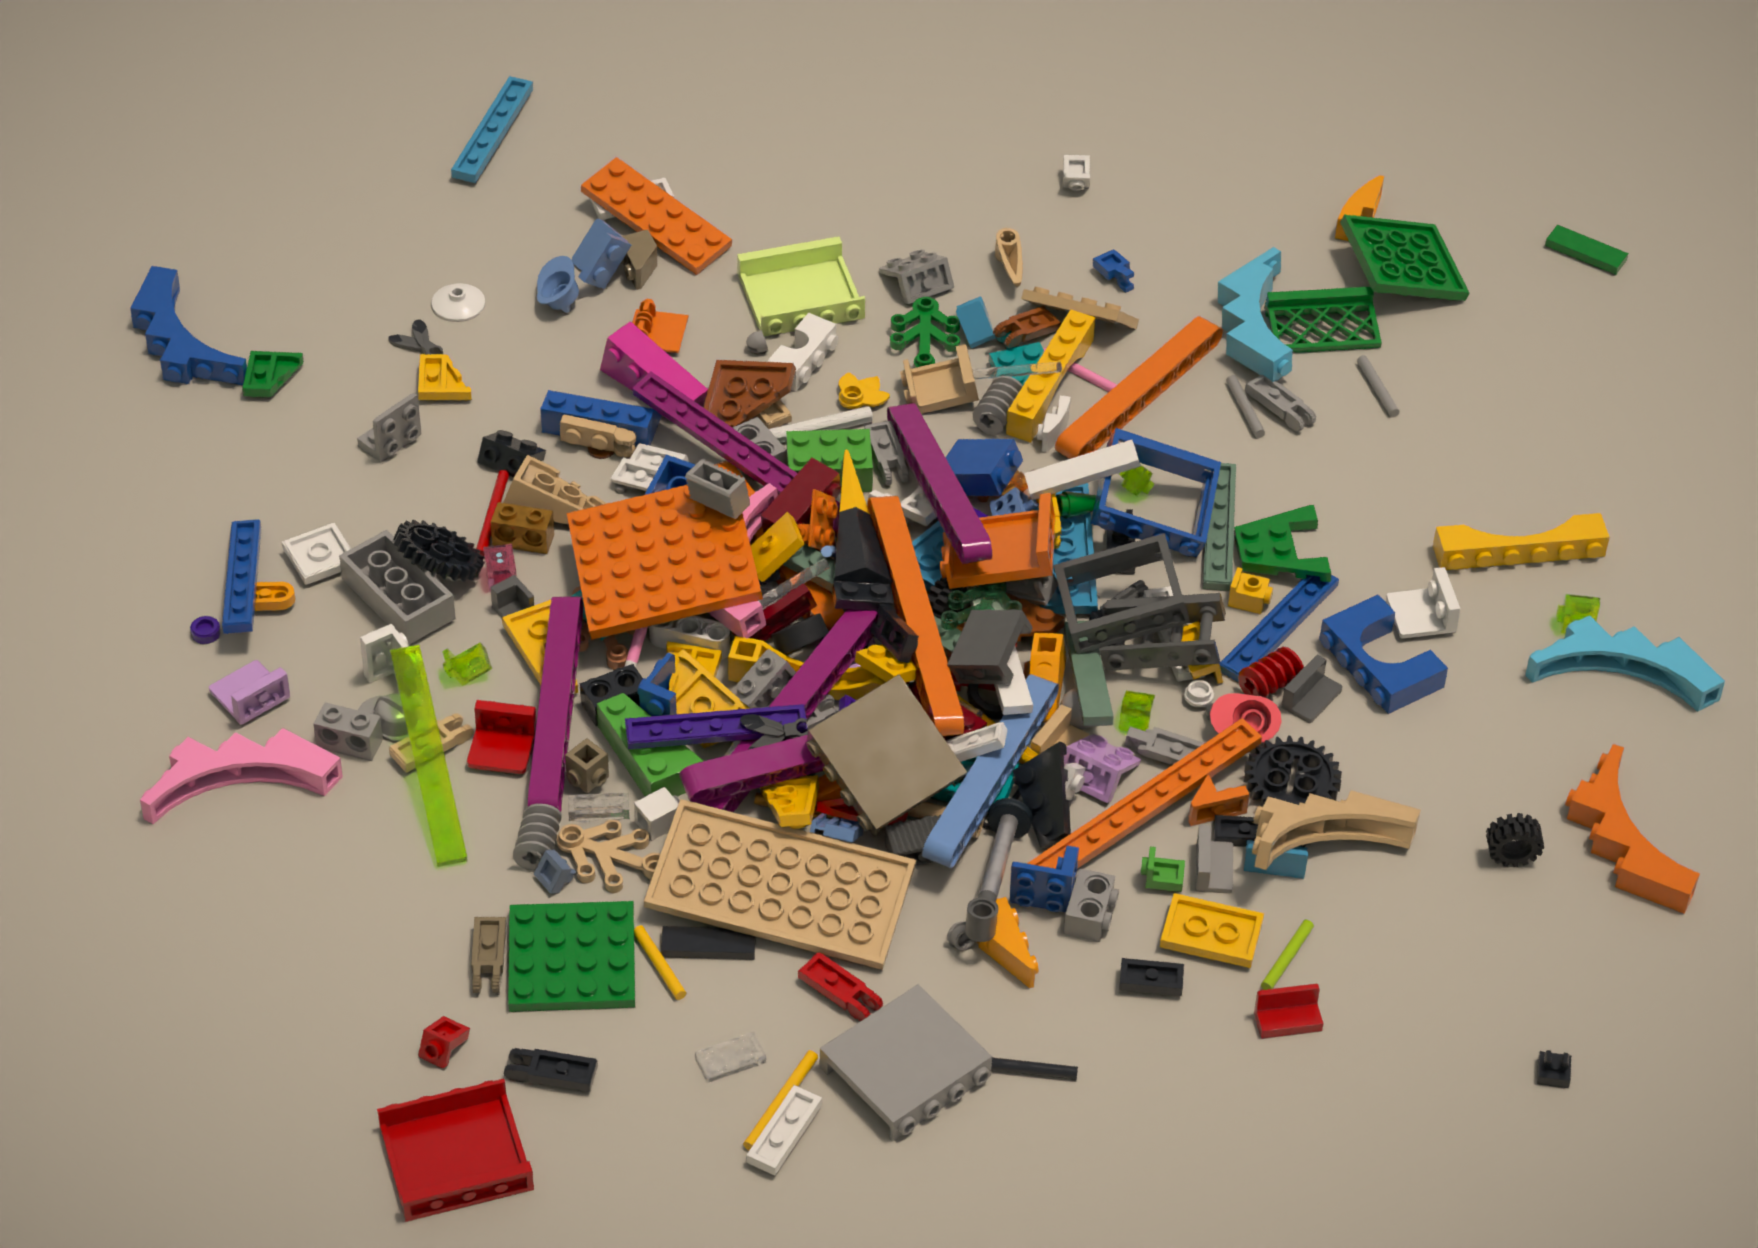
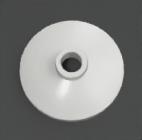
(458, 302)

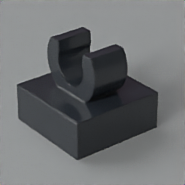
(1554, 1069)

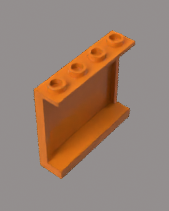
(1020, 549)

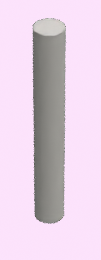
(1378, 386)
(1245, 406)

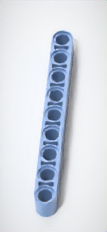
(987, 778)

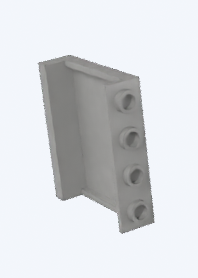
(907, 1060)

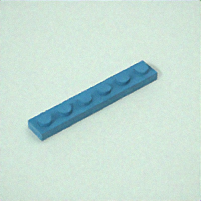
(492, 129)

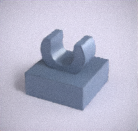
(553, 871)

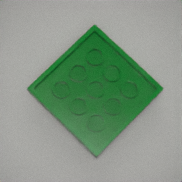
(1404, 258)
(571, 956)

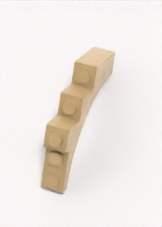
(1323, 819)

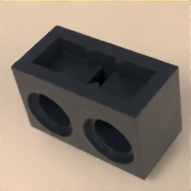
(606, 686)

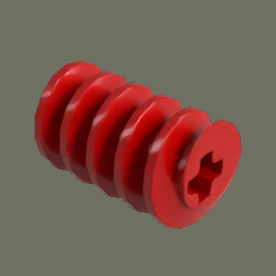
(1270, 672)

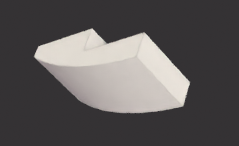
(1054, 424)

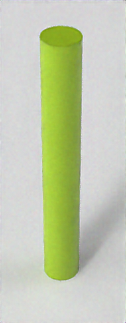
(1287, 955)

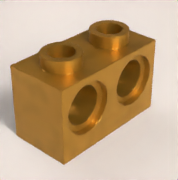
(522, 527)

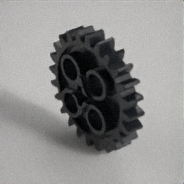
(438, 550)
(1271, 767)

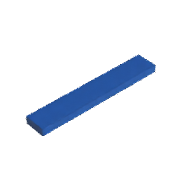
(242, 576)
(1278, 624)

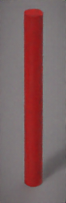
(497, 496)

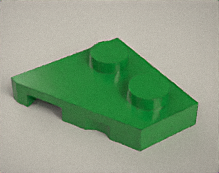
(269, 371)

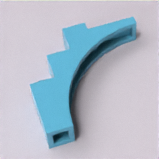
(1630, 653)

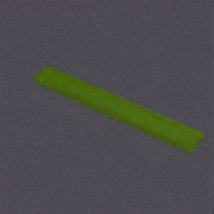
(428, 756)

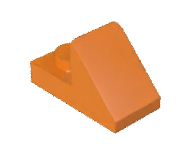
(1210, 802)

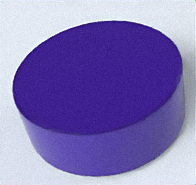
(205, 630)

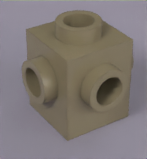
(587, 766)

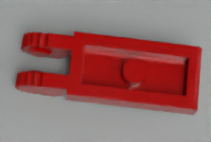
(839, 986)

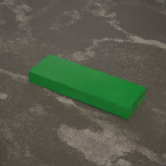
(1586, 249)

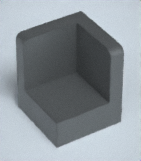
(510, 596)

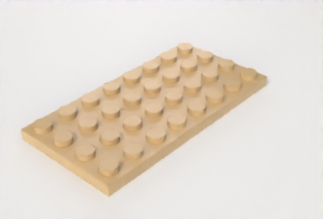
(780, 884)

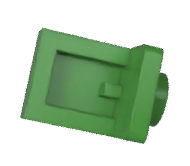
(1163, 872)

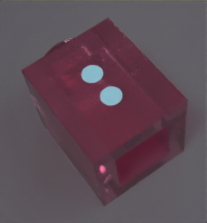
(499, 563)

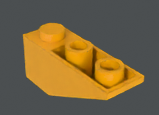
(1049, 662)
(1011, 946)

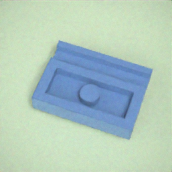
(837, 828)

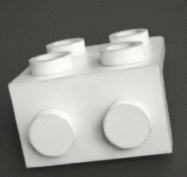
(376, 651)

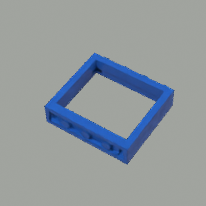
(1173, 461)

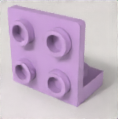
(251, 691)
(1102, 763)

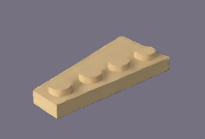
(1063, 301)

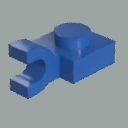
(1115, 265)

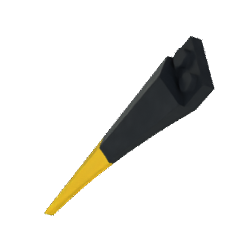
(860, 568)

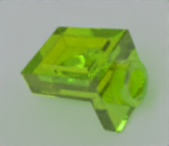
(1136, 710)

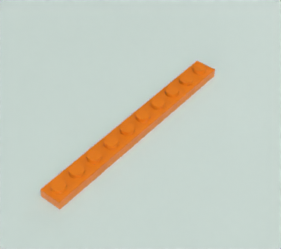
(1155, 795)

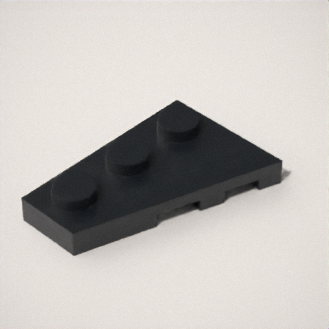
(1043, 791)

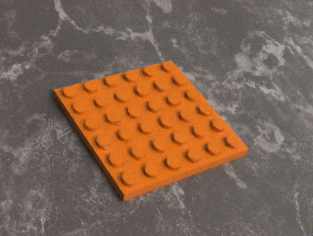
(659, 561)

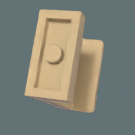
(940, 383)

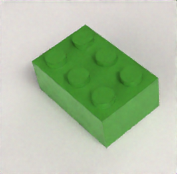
(829, 449)

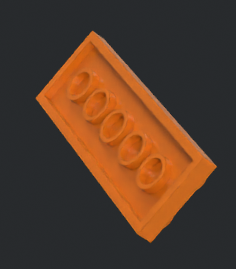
(650, 208)

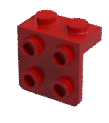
(502, 737)

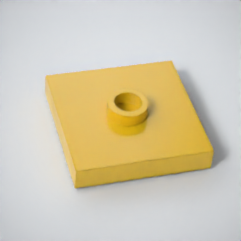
(776, 546)

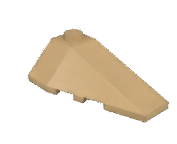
(542, 488)

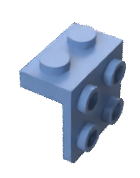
(600, 254)

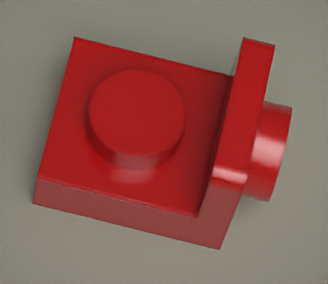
(441, 1039)

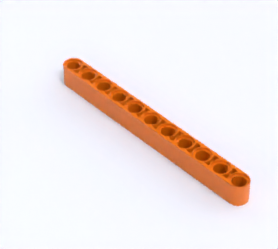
(914, 608)

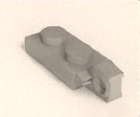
(1160, 744)

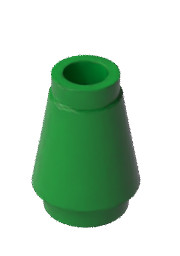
(1074, 504)

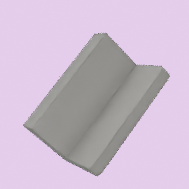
(1213, 863)

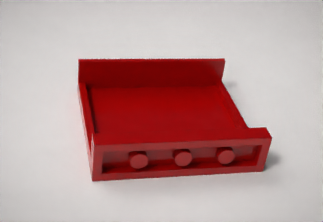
(454, 1150)

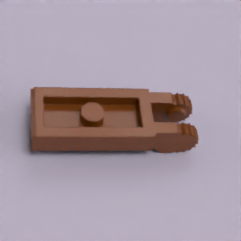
(1027, 326)

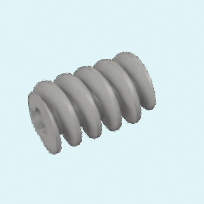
(992, 409)
(536, 834)

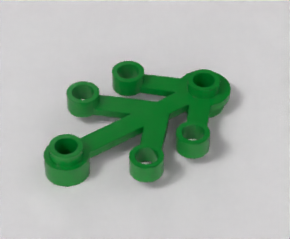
(925, 310)

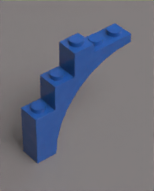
(165, 335)

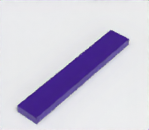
(704, 726)

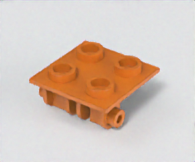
(661, 327)
(820, 530)

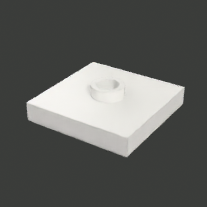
(316, 552)

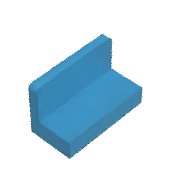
(1289, 864)

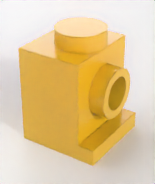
(1249, 592)

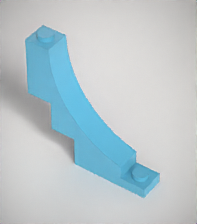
(1248, 336)

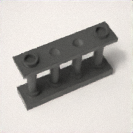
(1200, 607)

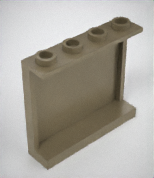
(884, 755)

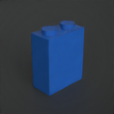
(984, 464)

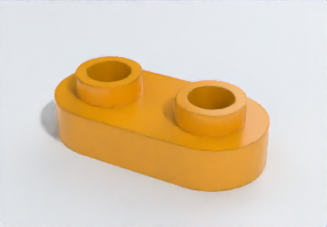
(274, 596)

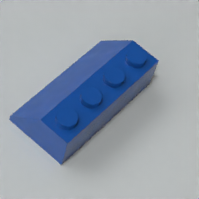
(639, 419)

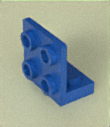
(1045, 886)

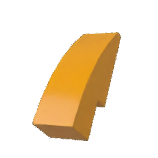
(1361, 203)

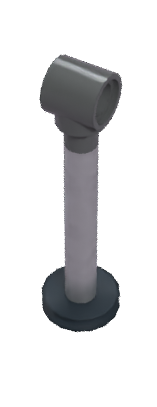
(1009, 820)

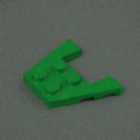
(1268, 545)

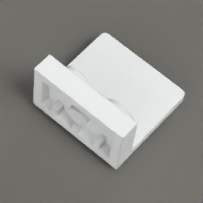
(1426, 610)

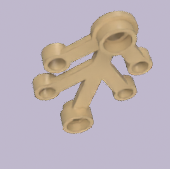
(576, 841)

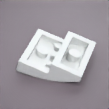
(642, 466)

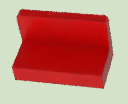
(1288, 1011)

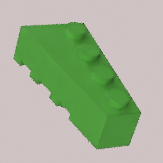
(648, 767)

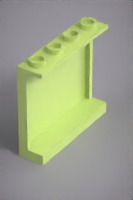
(799, 280)

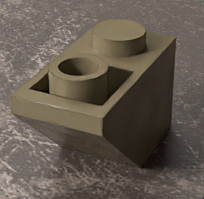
(641, 258)

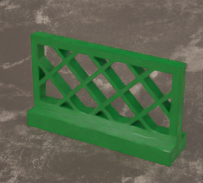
(1320, 304)

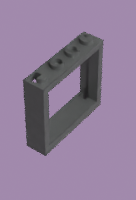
(1130, 622)

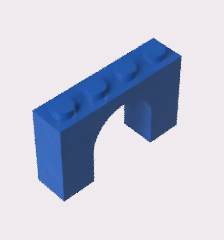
(1388, 683)

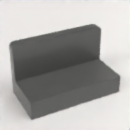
(1310, 691)

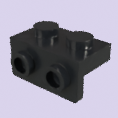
(507, 453)

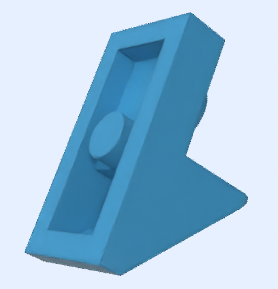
(975, 322)

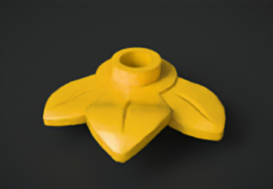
(861, 393)

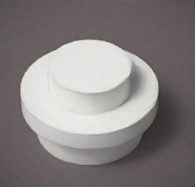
(1199, 693)

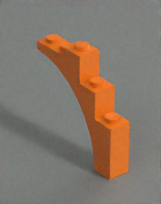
(1639, 864)

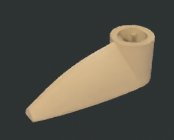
(1009, 252)

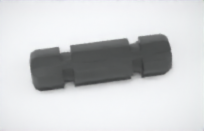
(1135, 590)

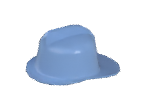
(557, 284)

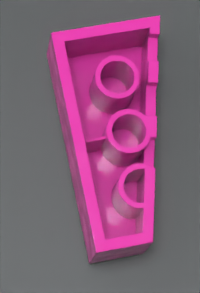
(632, 355)

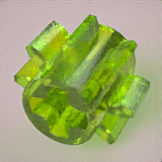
(1137, 480)

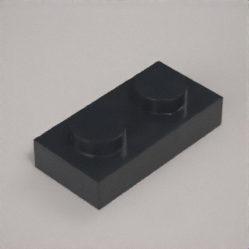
(1151, 977)

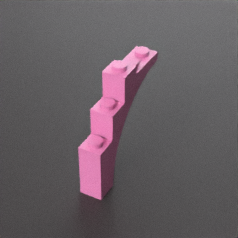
(748, 617)
(239, 760)

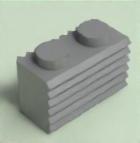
(718, 488)

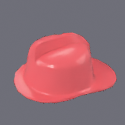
(1255, 710)

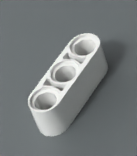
(694, 632)

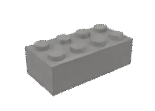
(396, 588)

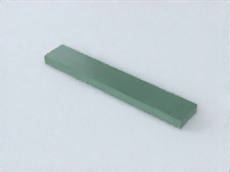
(1220, 537)
(1089, 683)

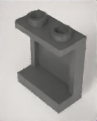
(987, 646)

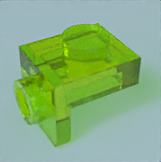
(1576, 608)
(467, 664)

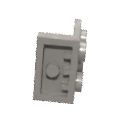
(920, 274)
(393, 429)

